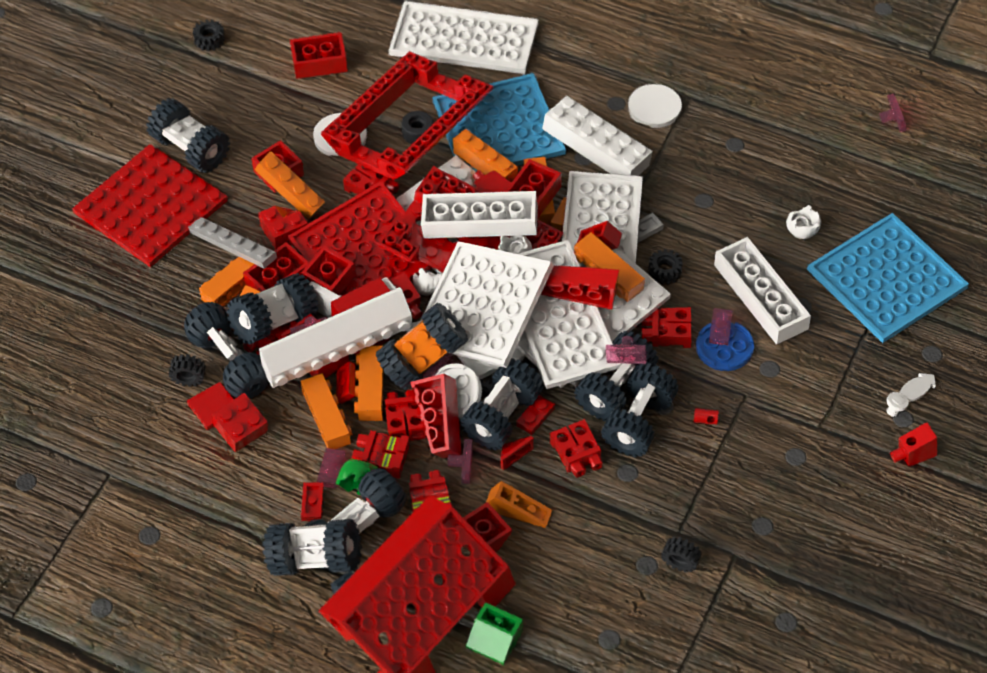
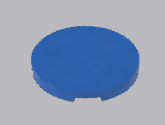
(726, 357)

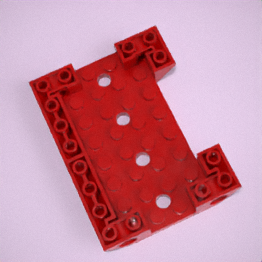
(407, 240)
(404, 574)

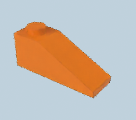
(517, 505)

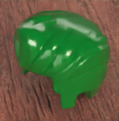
(352, 473)

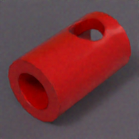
(706, 416)

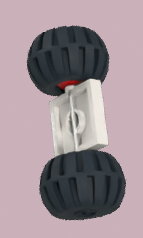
(209, 327)
(382, 498)

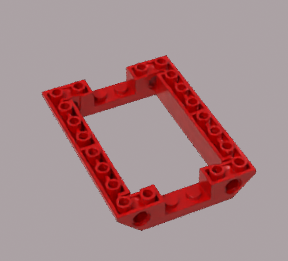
(345, 130)

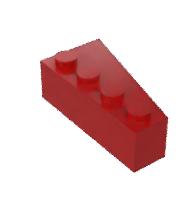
(583, 285)
(440, 413)

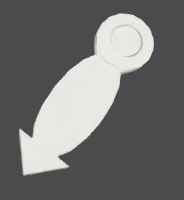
(909, 392)

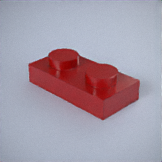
(345, 382)
(535, 415)
(312, 501)

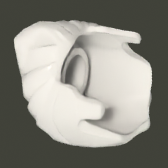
(804, 223)
(514, 244)
(426, 282)

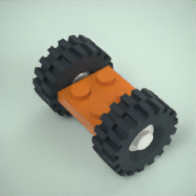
(422, 346)

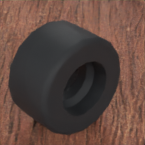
(413, 120)

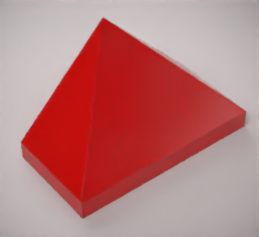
(515, 450)

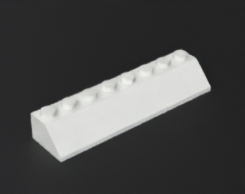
(335, 337)

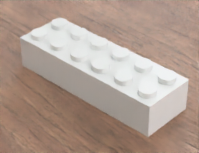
(596, 139)
(479, 214)
(762, 290)

